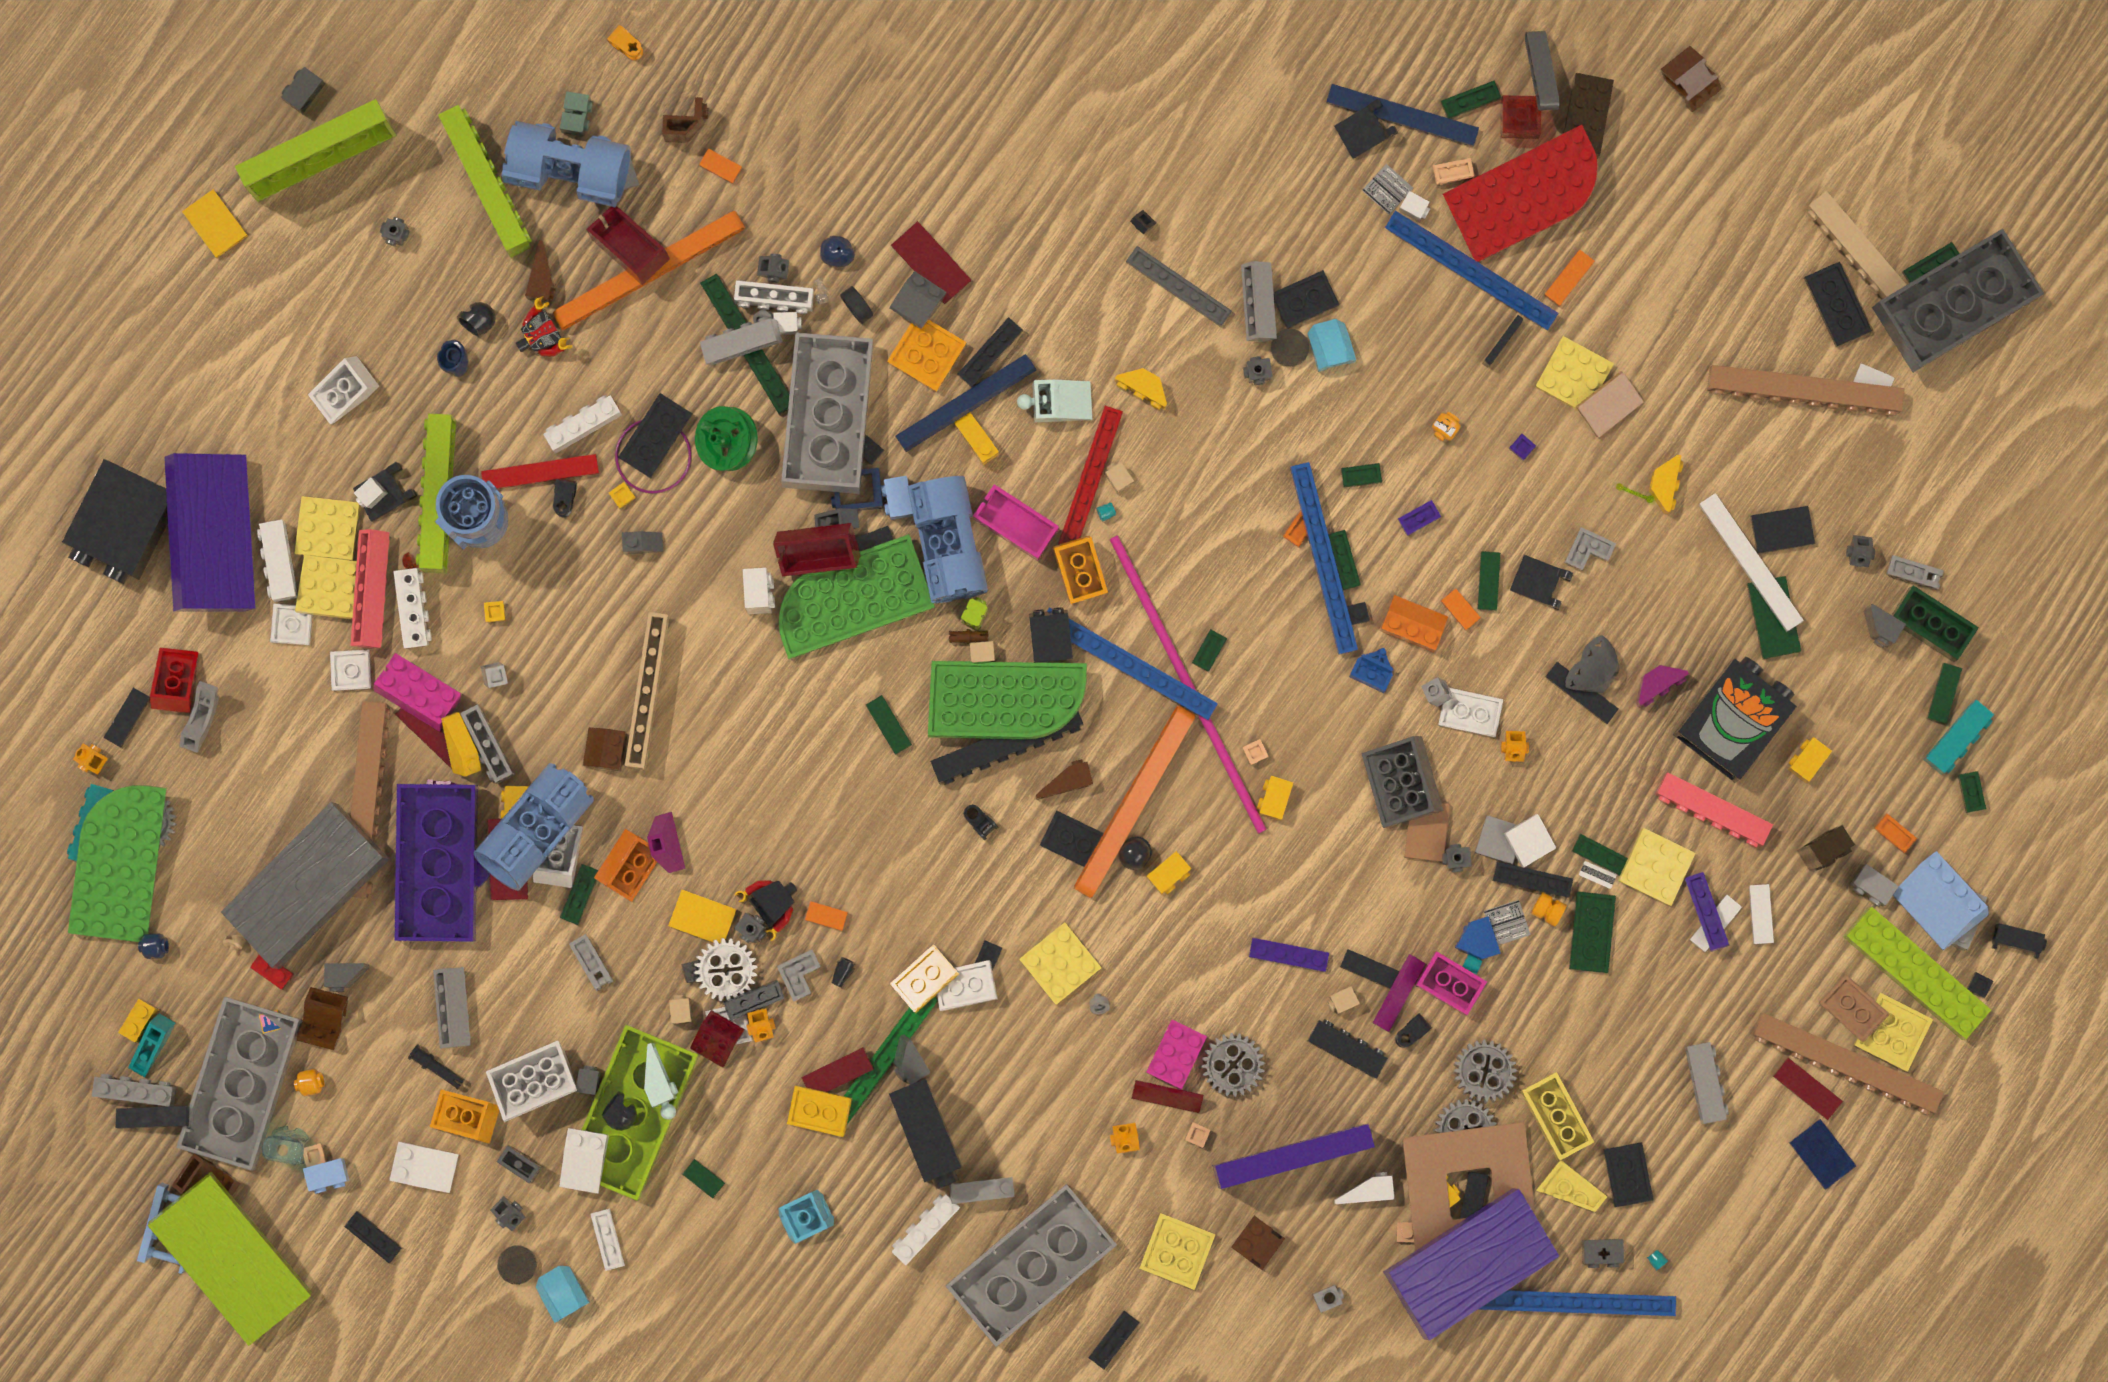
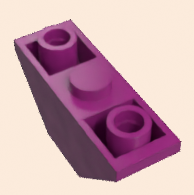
(1658, 682)
(665, 843)

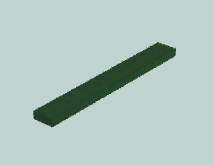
(757, 360)

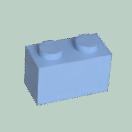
(897, 497)
(326, 1174)

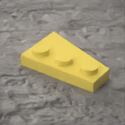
(1570, 1186)

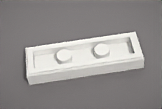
(1727, 910)
(1761, 914)
(607, 1239)

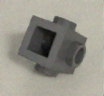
(394, 238)
(773, 267)
(1261, 364)
(1860, 551)
(1464, 858)
(744, 927)
(511, 1216)

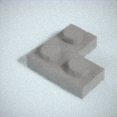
(1586, 544)
(794, 971)

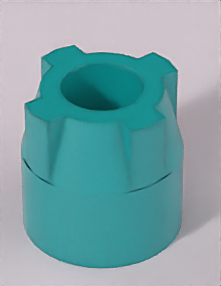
(1106, 511)
(1472, 964)
(1657, 1259)

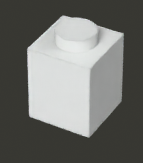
(1414, 206)
(788, 322)
(370, 493)

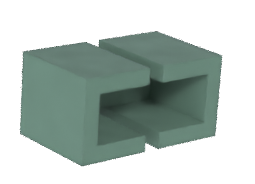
(574, 118)

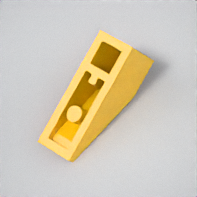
(976, 438)
(461, 749)

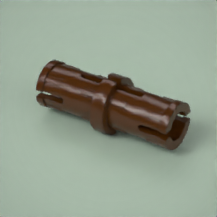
(968, 636)

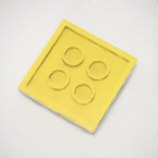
(1573, 373)
(327, 528)
(326, 587)
(1656, 867)
(1060, 963)
(1898, 1035)
(1177, 1251)

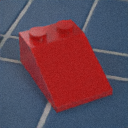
(174, 680)

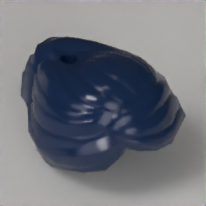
(837, 251)
(453, 358)

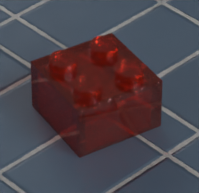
(1520, 117)

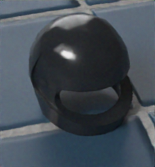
(479, 319)
(1135, 853)
(617, 1115)

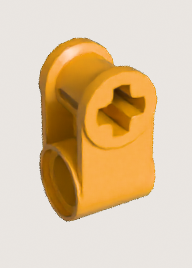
(624, 41)

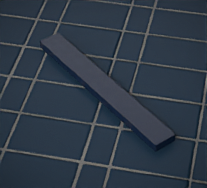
(1404, 115)
(965, 403)

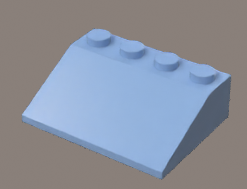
(1940, 901)

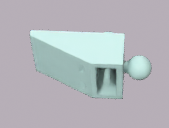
(1063, 400)
(658, 1085)

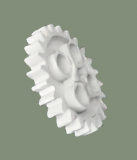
(724, 951)

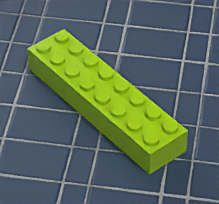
(482, 175)
(438, 470)
(1917, 973)

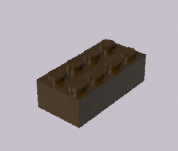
(1589, 107)
(1826, 848)

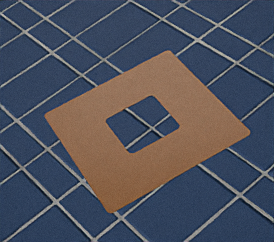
(1434, 1155)

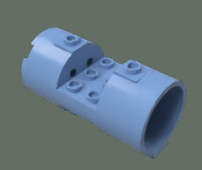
(536, 155)
(471, 512)
(948, 545)
(533, 826)

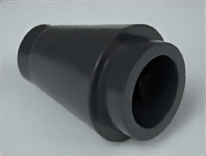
(843, 970)

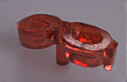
(407, 562)

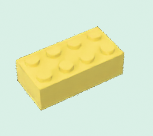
(1557, 1116)

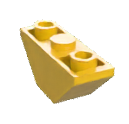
(1144, 385)
(1665, 482)

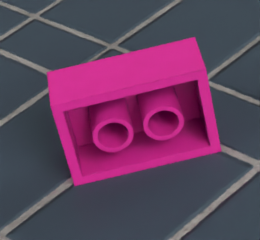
(1451, 983)
(1176, 1054)

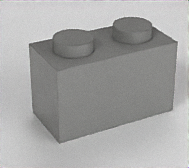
(1873, 885)

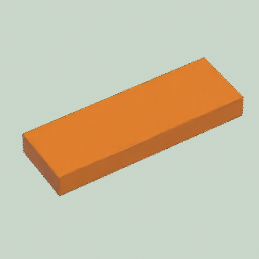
(1569, 278)

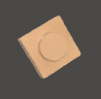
(1255, 752)
(1197, 1135)
(314, 1155)
(1404, 1232)

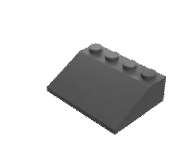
(1402, 781)

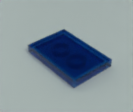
(1822, 1154)

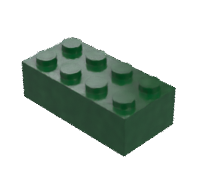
(1934, 623)

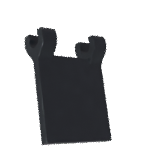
(1363, 130)
(393, 498)
(1538, 581)

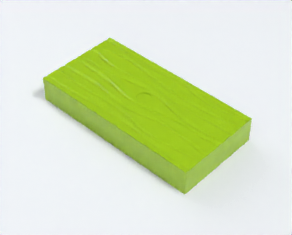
(315, 150)
(634, 1151)
(229, 1258)

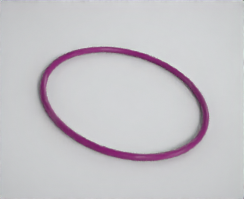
(648, 491)

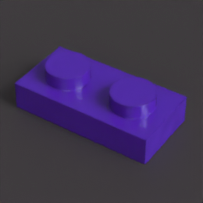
(1419, 518)

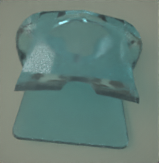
(292, 1139)

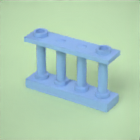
(146, 1250)

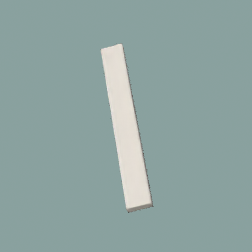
(1751, 562)

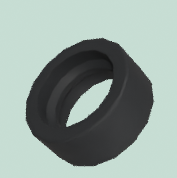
(856, 304)

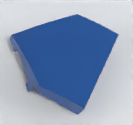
(1373, 670)
(1479, 939)

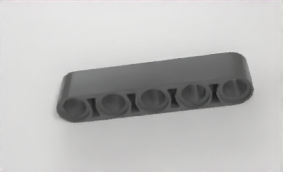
(1542, 70)

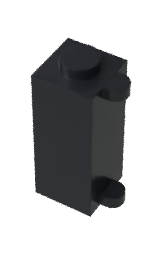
(2019, 939)

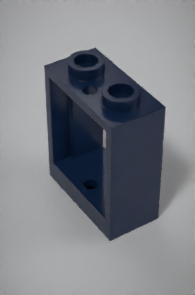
(877, 504)

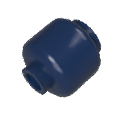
(153, 946)

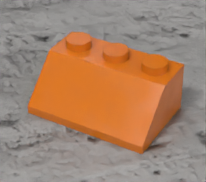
(1414, 623)
(627, 865)

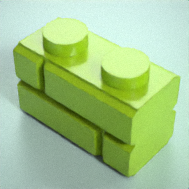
(975, 613)

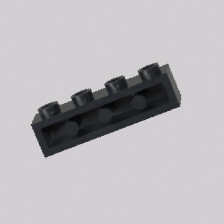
(1347, 1049)

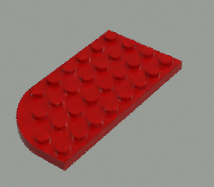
(1525, 194)

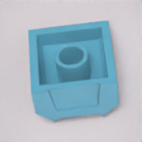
(1331, 344)
(806, 1216)
(561, 1292)

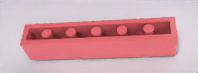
(370, 588)
(1713, 809)

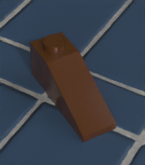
(540, 278)
(1070, 779)

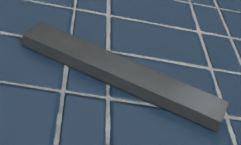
(1178, 286)

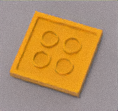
(927, 354)

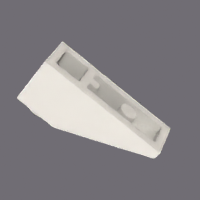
(1372, 1189)

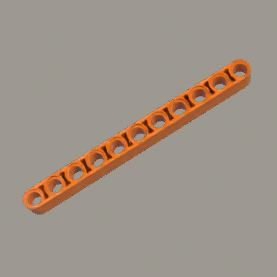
(625, 284)
(1134, 801)

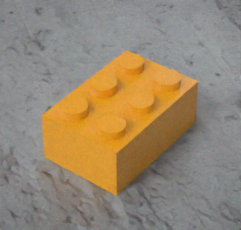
(1080, 569)

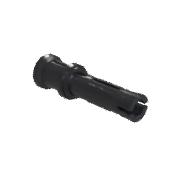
(427, 1061)

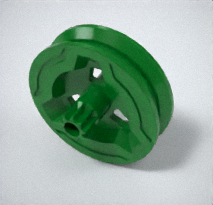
(740, 445)

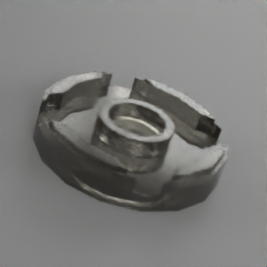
(1290, 348)
(517, 1264)

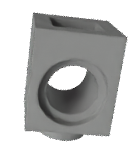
(494, 674)
(1437, 691)
(1319, 1298)

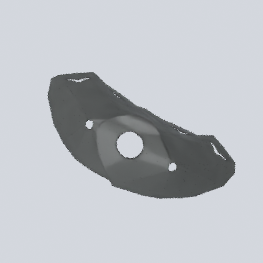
(1597, 670)

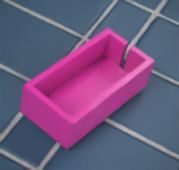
(1016, 522)
(417, 691)

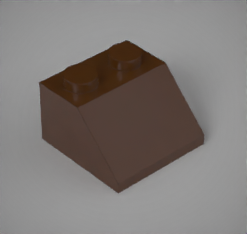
(605, 748)

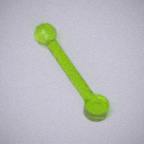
(1649, 499)

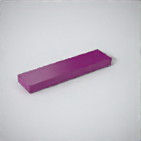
(1398, 993)

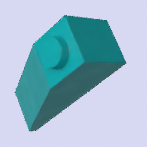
(151, 1044)

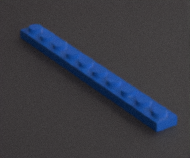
(1471, 270)
(1323, 558)
(1141, 670)
(1583, 1303)

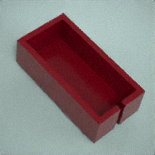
(628, 244)
(816, 549)

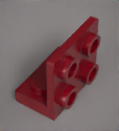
(716, 1038)

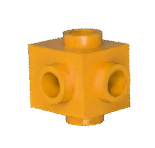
(1515, 746)
(90, 758)
(760, 1029)
(1125, 1138)

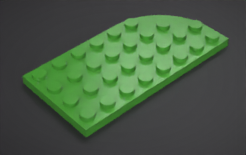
(850, 602)
(1003, 698)
(118, 864)

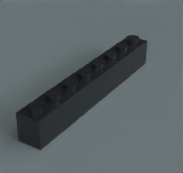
(987, 751)

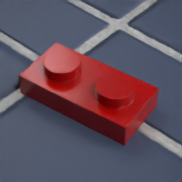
(278, 977)

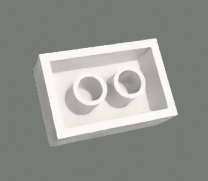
(757, 591)

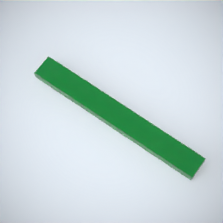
(885, 1056)

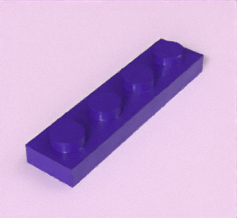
(1707, 911)
(1289, 954)

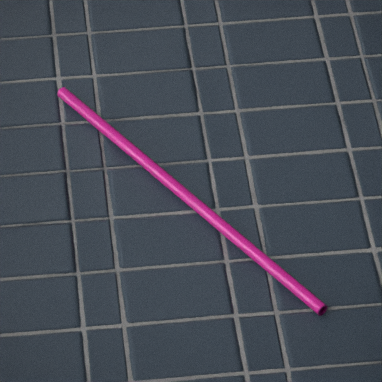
(1185, 679)

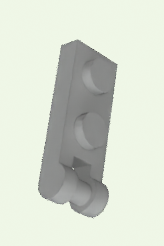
(1914, 572)
(590, 961)

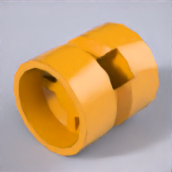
(1548, 909)

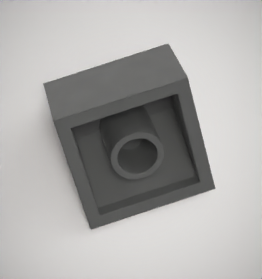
(918, 300)
(1882, 626)
(342, 975)
(908, 1062)

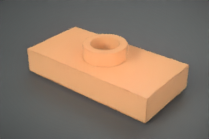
(1453, 171)

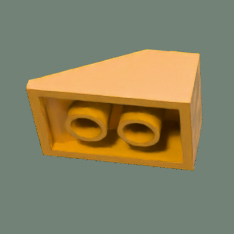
(465, 1116)

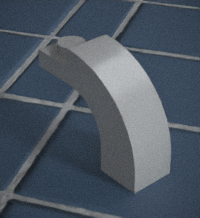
(200, 718)

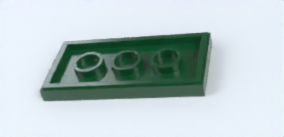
(1771, 635)
(1592, 932)

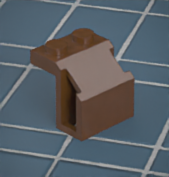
(1691, 78)
(693, 123)
(322, 1018)
(198, 1168)
(1258, 1242)

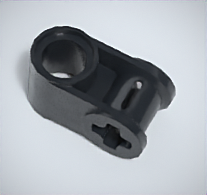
(564, 494)
(980, 822)
(1415, 1029)

